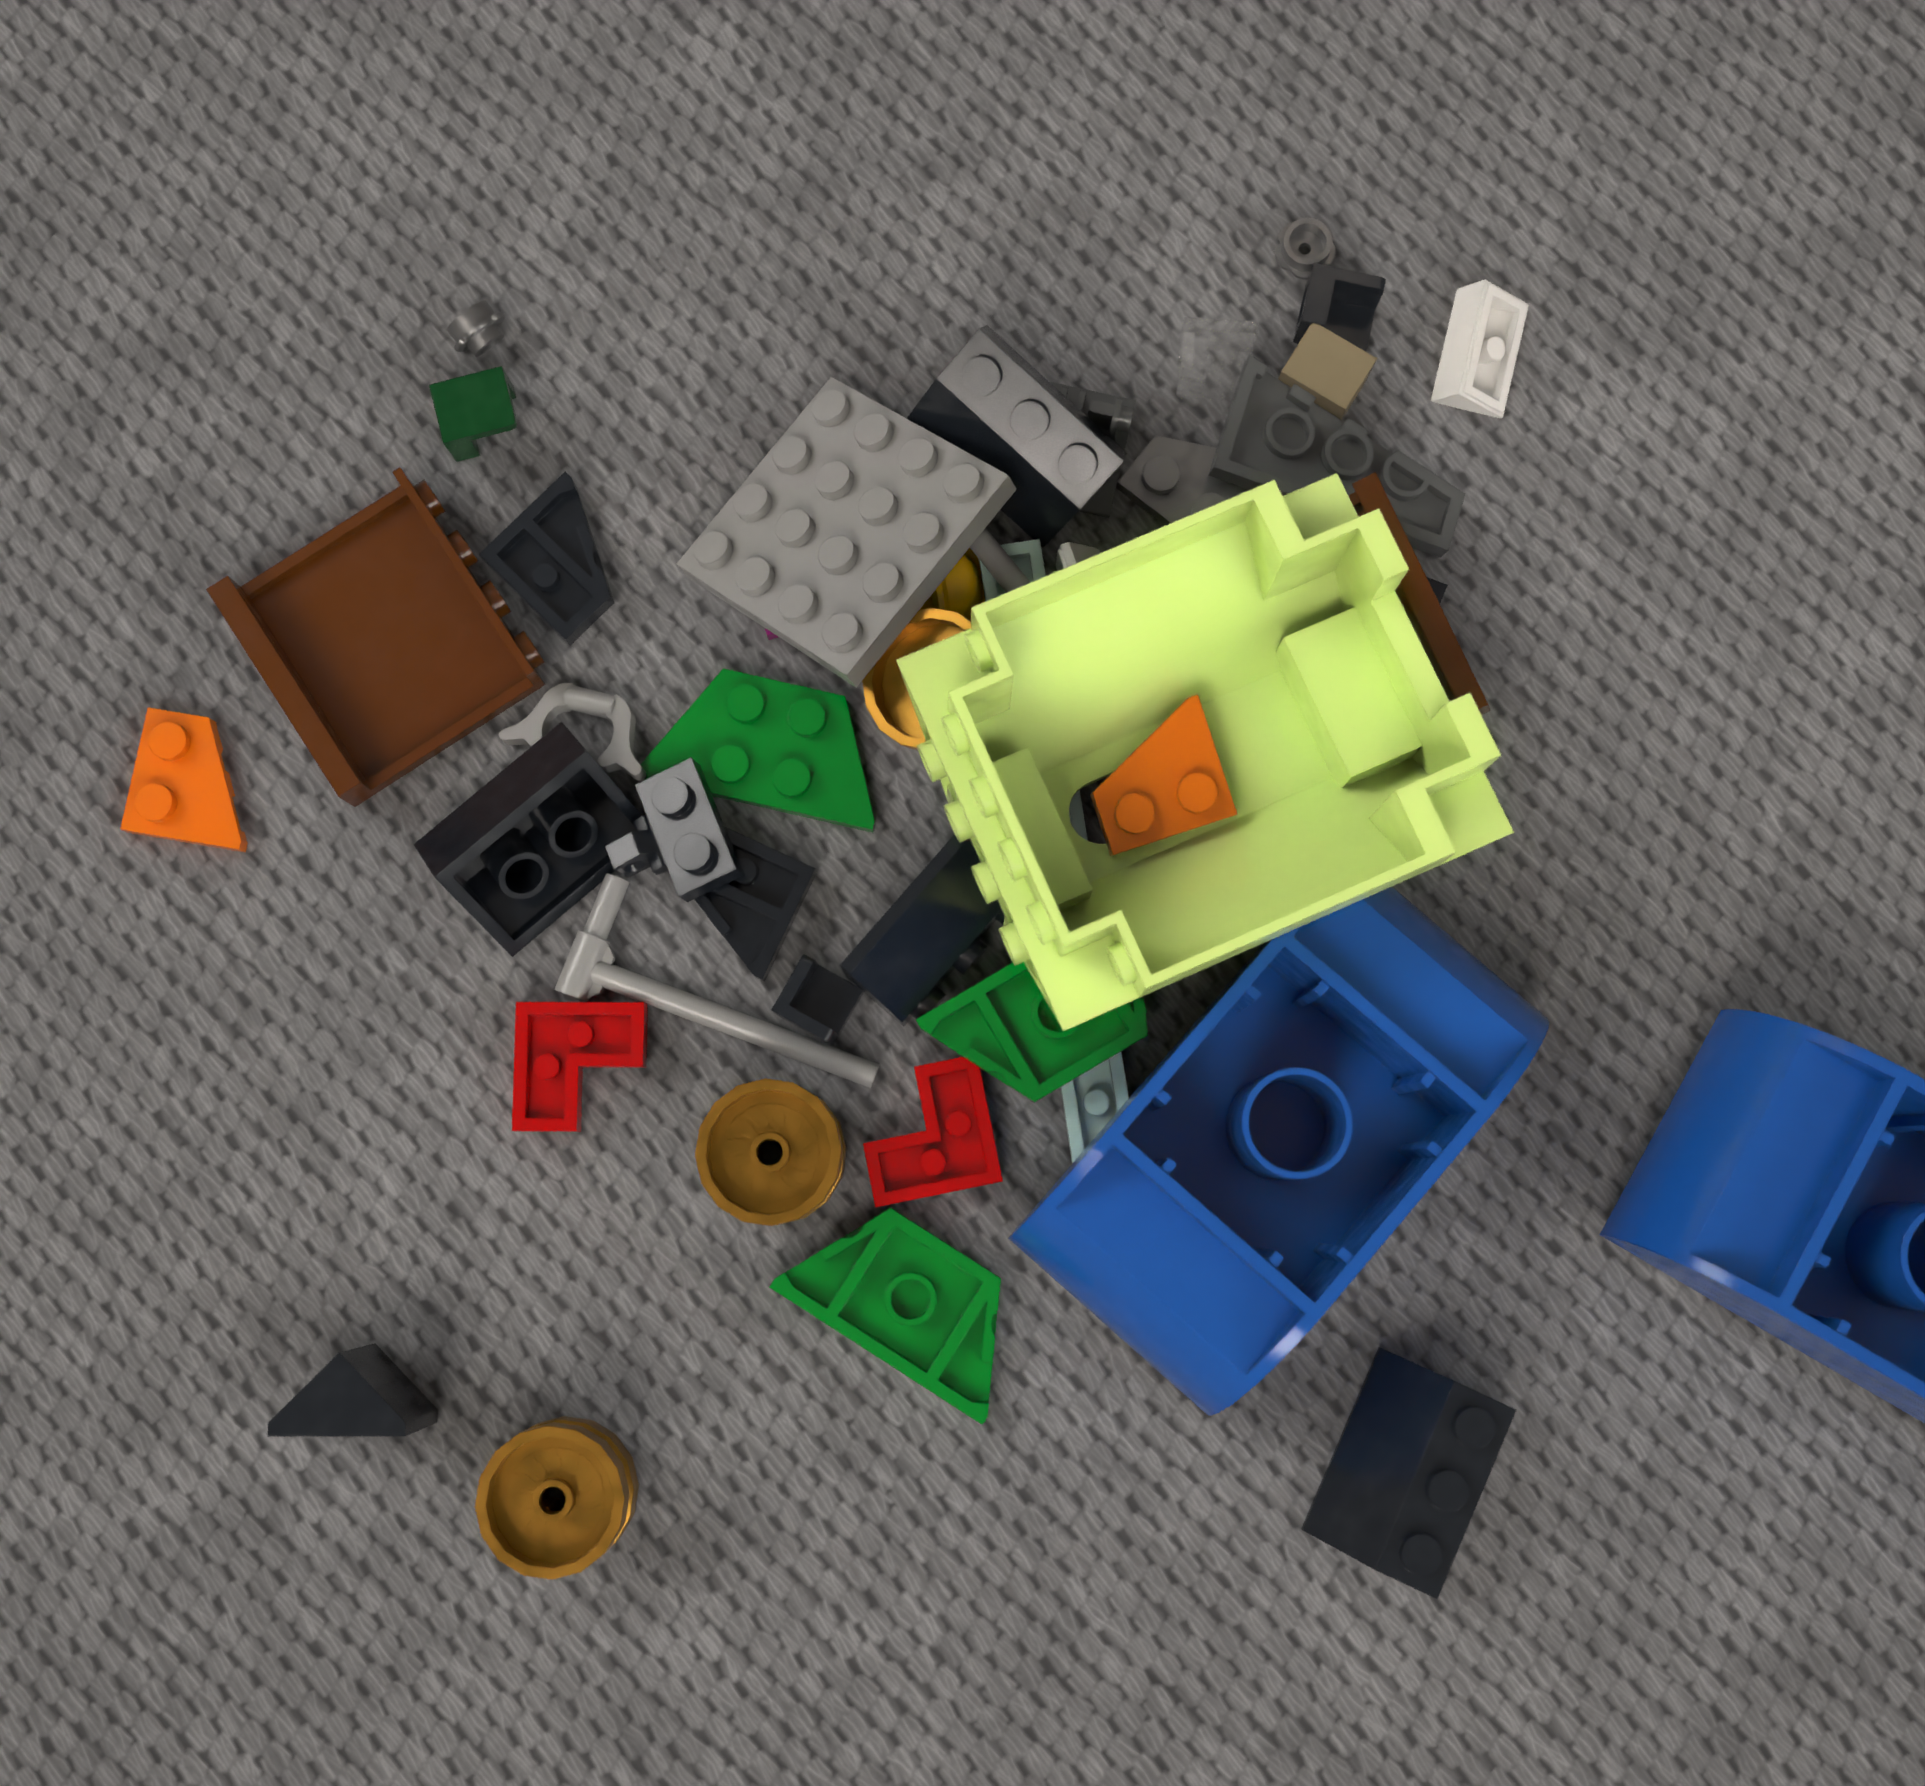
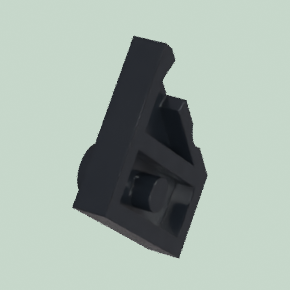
(554, 561)
(760, 905)

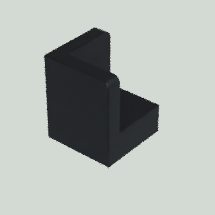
(1340, 302)
(817, 1000)

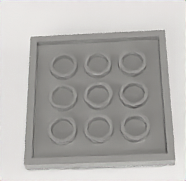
(846, 529)

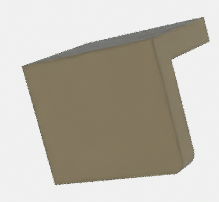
(1328, 369)

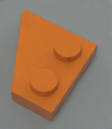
(182, 784)
(1165, 784)

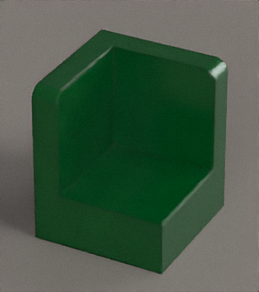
(473, 409)

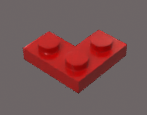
(555, 1046)
(953, 1150)

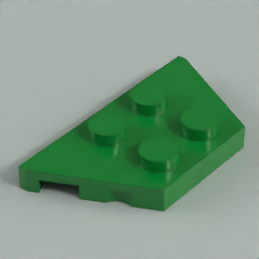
(772, 749)
(1017, 1039)
(906, 1304)

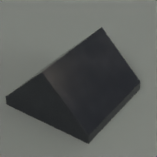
(356, 1397)

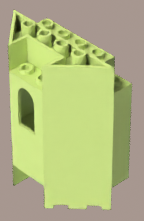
(1316, 703)

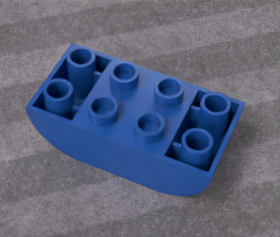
(1283, 1143)
(1794, 1197)

